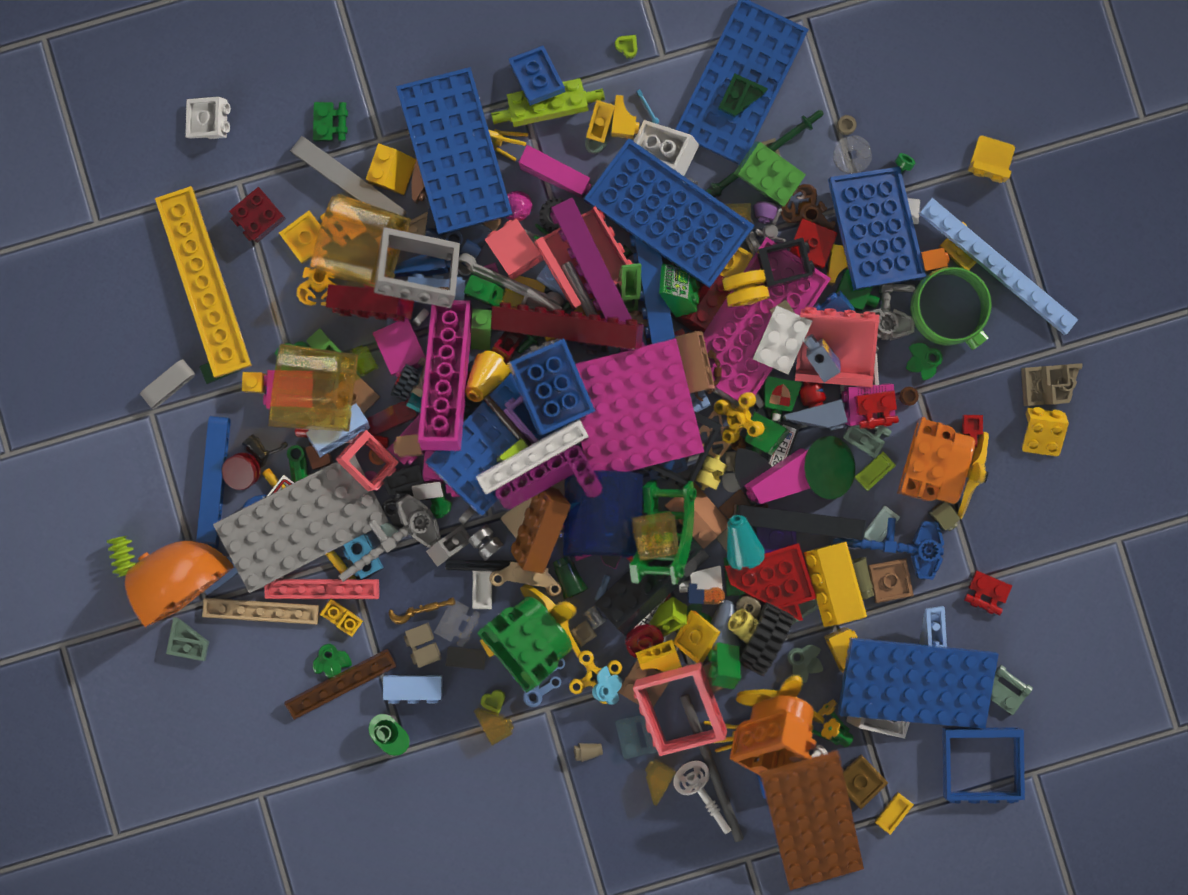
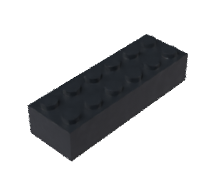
(631, 602)

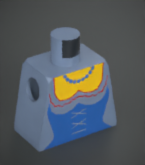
(822, 358)

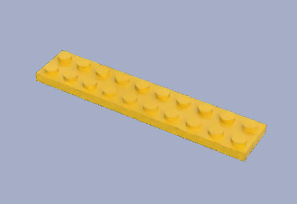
(203, 282)

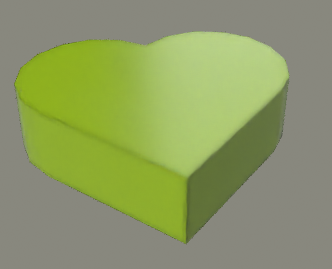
(627, 45)
(493, 701)

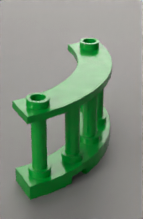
(651, 494)

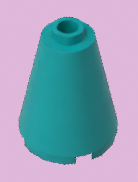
(743, 544)

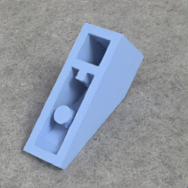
(934, 627)

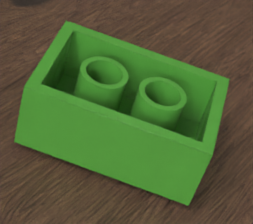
(769, 174)

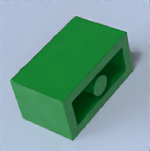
(725, 665)

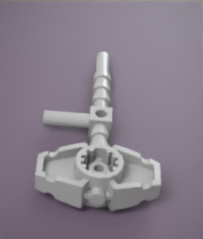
(893, 323)
(417, 521)

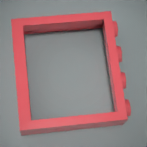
(646, 709)

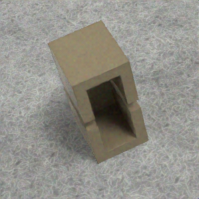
(426, 654)

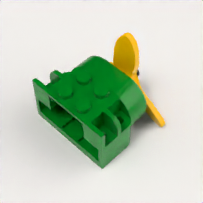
(531, 637)

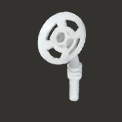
(698, 784)

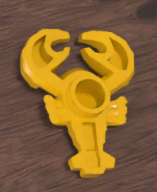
(317, 282)

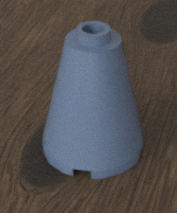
(720, 622)

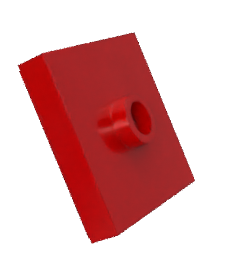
(819, 241)

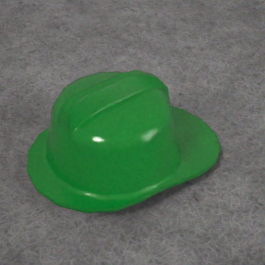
(388, 735)

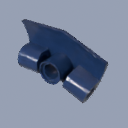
(470, 238)

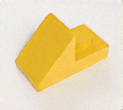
(600, 121)

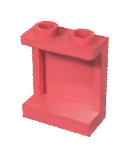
(513, 249)

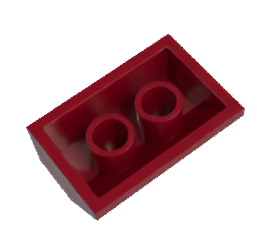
(709, 303)

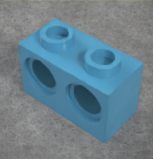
(364, 541)

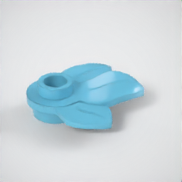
(607, 687)

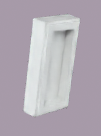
(481, 590)

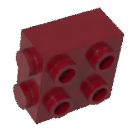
(256, 215)

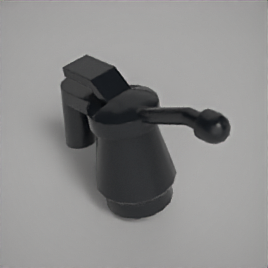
(255, 447)

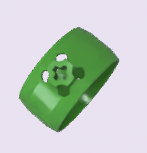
(977, 336)

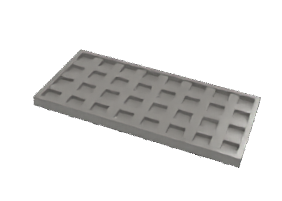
(298, 524)

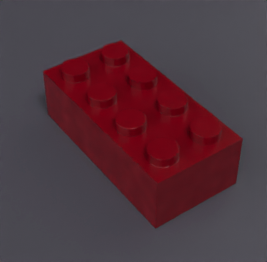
(366, 303)

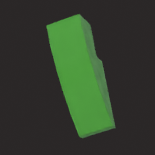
(630, 285)

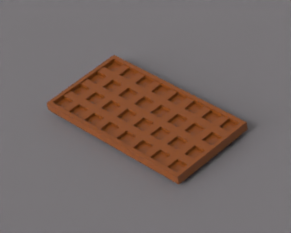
(812, 820)

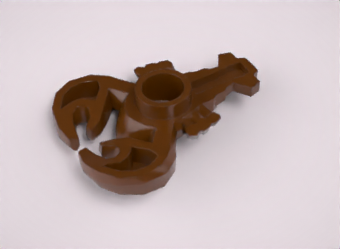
(807, 209)

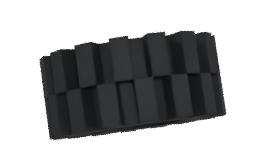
(544, 214)

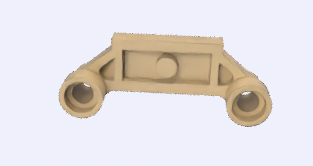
(516, 574)

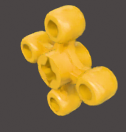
(739, 417)
(590, 666)

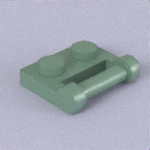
(1005, 697)

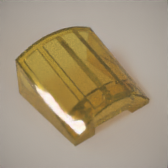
(351, 241)
(312, 389)

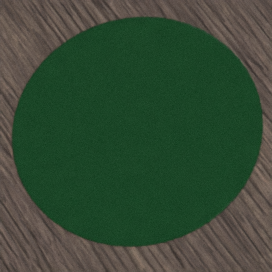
(829, 467)

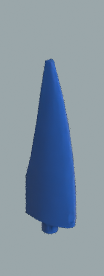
(422, 265)

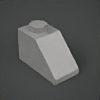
(449, 545)

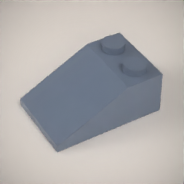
(822, 416)

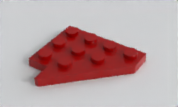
(778, 579)

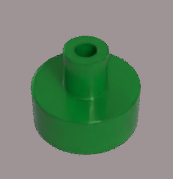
(904, 162)

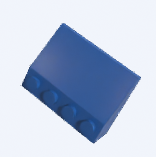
(551, 387)

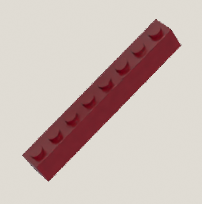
(567, 326)

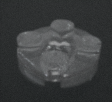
(863, 154)

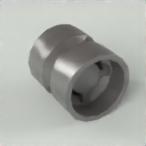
(490, 547)

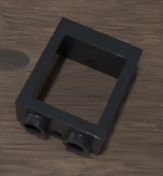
(764, 263)

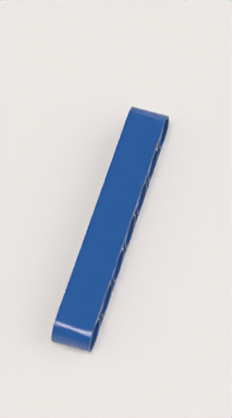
(212, 481)

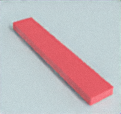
(322, 589)

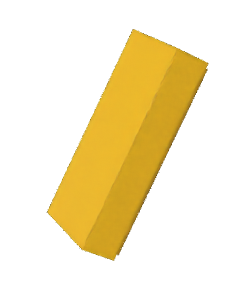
(893, 813)

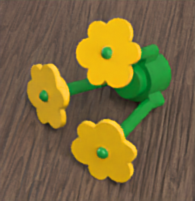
(831, 729)

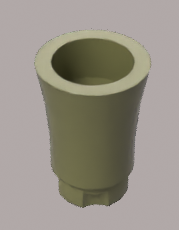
(863, 577)

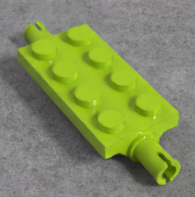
(571, 102)

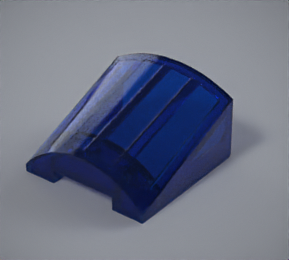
(603, 522)

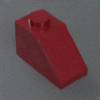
(508, 345)

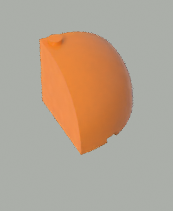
(173, 578)

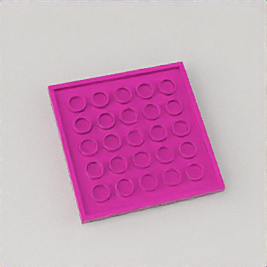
(639, 409)

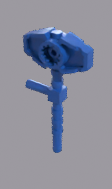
(926, 548)

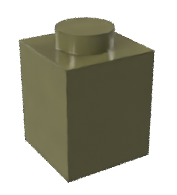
(945, 516)

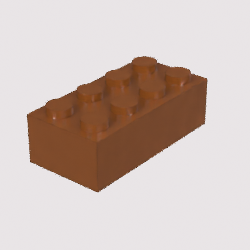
(540, 530)

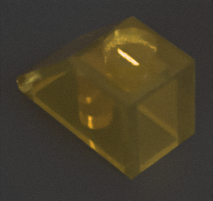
(494, 725)
(658, 778)

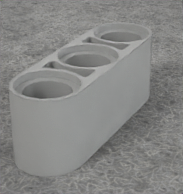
(167, 384)

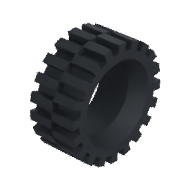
(766, 640)

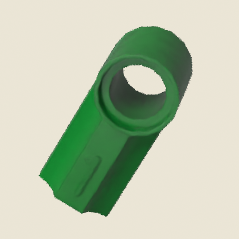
(298, 467)

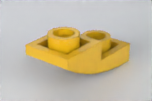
(341, 617)

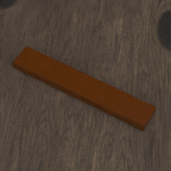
(340, 684)

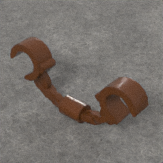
(717, 372)

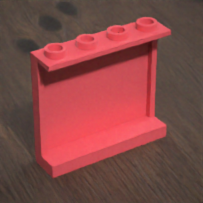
(555, 253)
(852, 340)

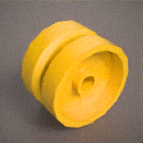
(746, 288)

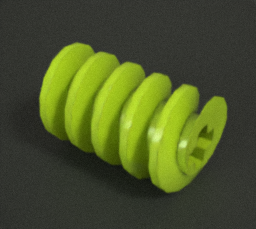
(121, 554)

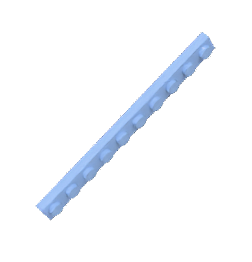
(998, 266)

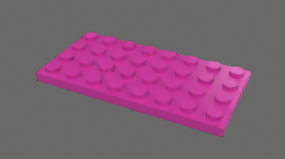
(739, 329)

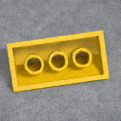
(835, 584)

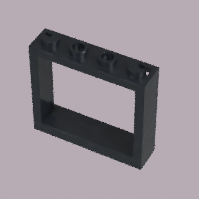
(681, 480)

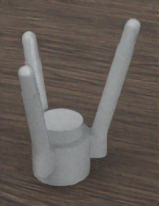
(771, 230)

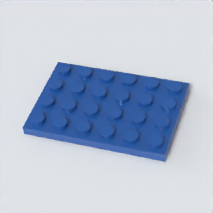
(876, 228)

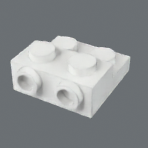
(207, 118)

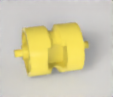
(710, 472)
(743, 625)

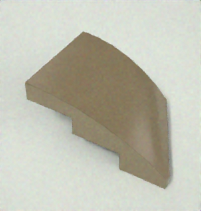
(1049, 384)

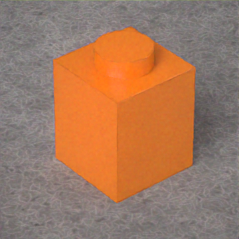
(935, 259)

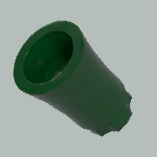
(569, 578)

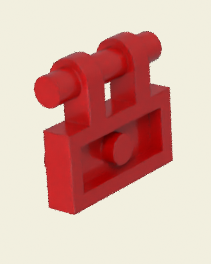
(875, 403)
(990, 587)

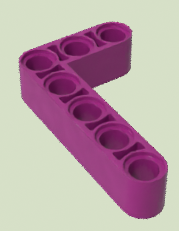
(548, 474)

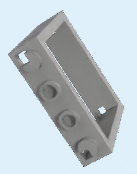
(421, 245)

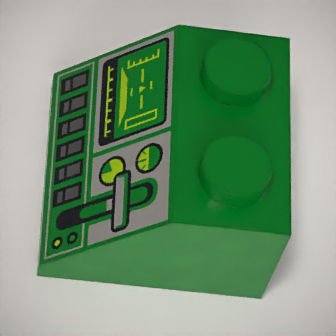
(679, 290)

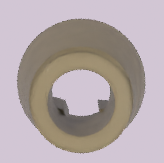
(587, 751)

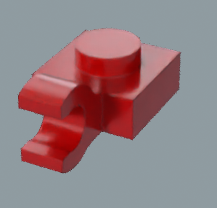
(972, 426)

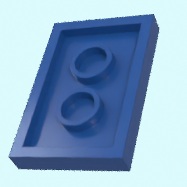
(536, 75)

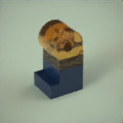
(704, 596)

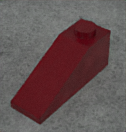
(391, 418)

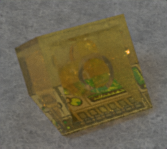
(655, 535)

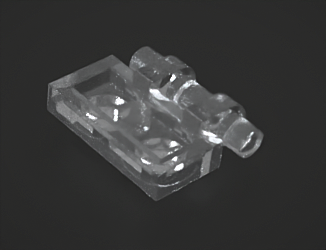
(451, 621)

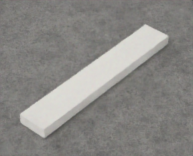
(532, 456)

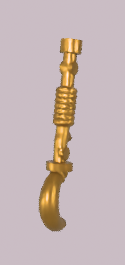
(411, 611)

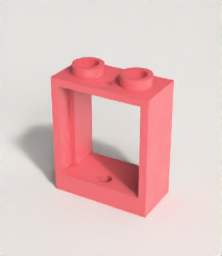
(365, 437)

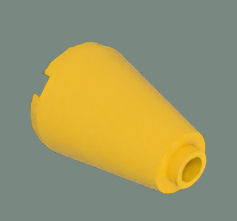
(486, 375)

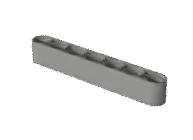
(342, 176)

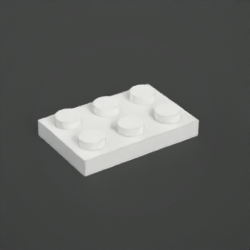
(782, 339)

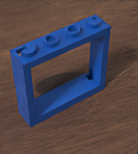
(992, 796)

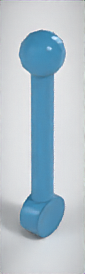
(654, 119)

